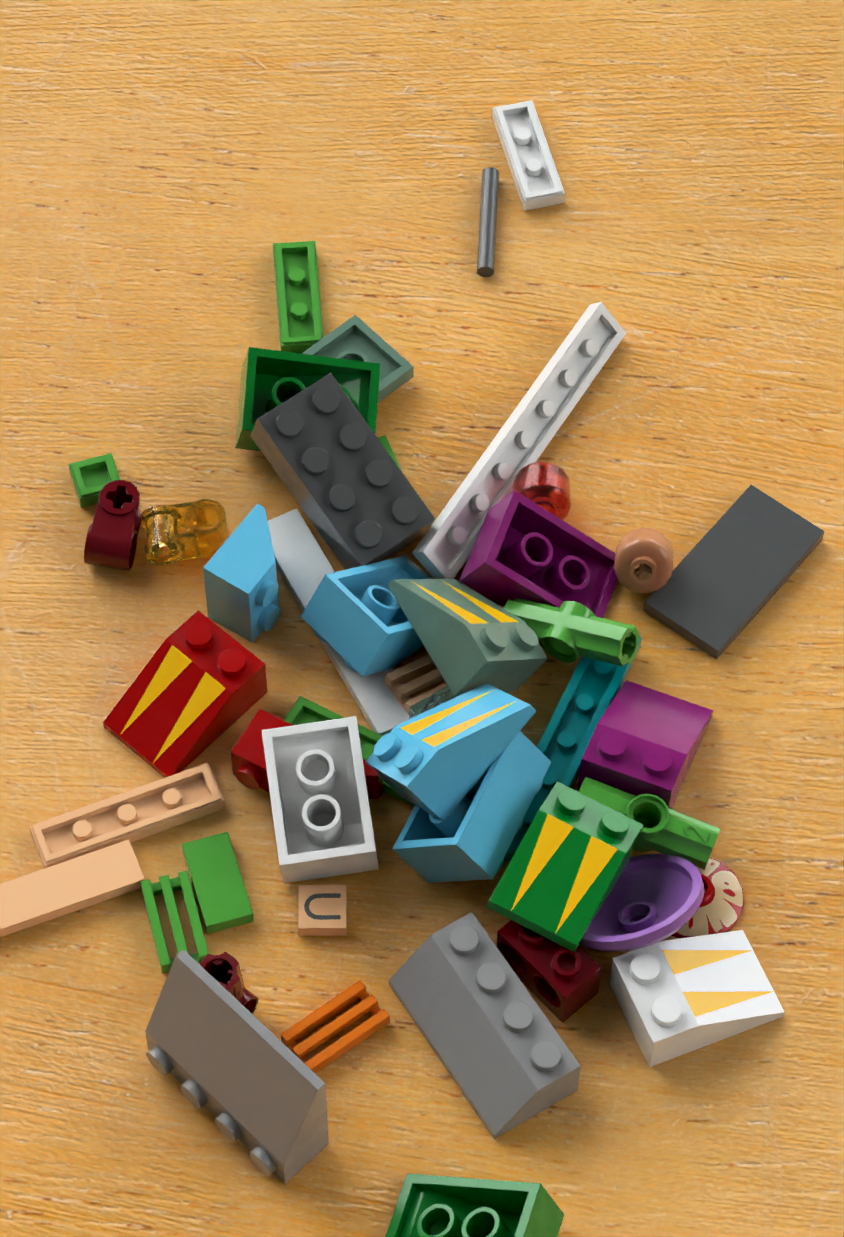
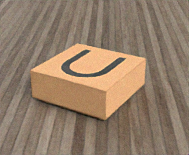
(322, 910)

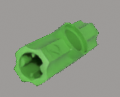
(577, 632)
(673, 831)

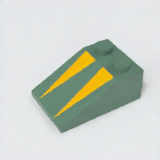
(469, 635)

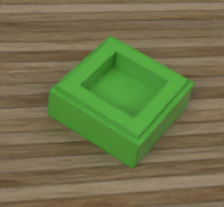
(91, 476)

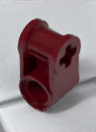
(115, 527)

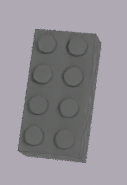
(341, 475)

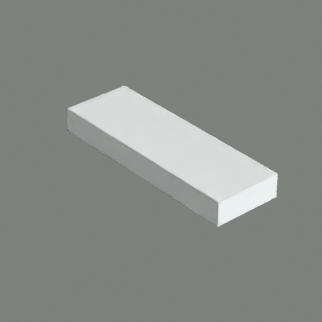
(528, 155)

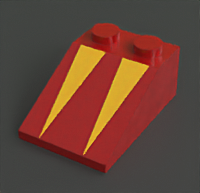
(187, 695)

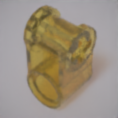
(184, 531)

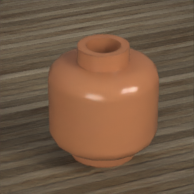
(644, 560)

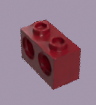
(550, 971)

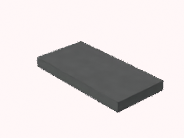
(733, 571)

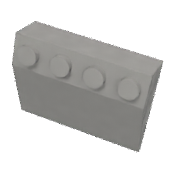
(237, 1071)

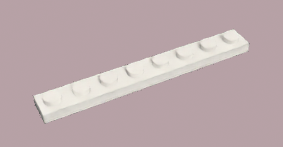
(520, 440)

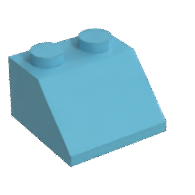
(243, 579)

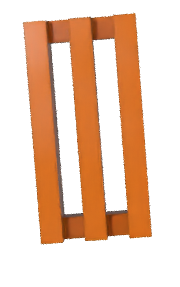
(368, 1004)

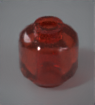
(546, 486)

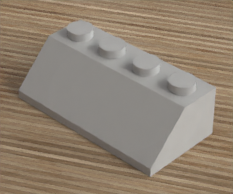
(485, 1026)

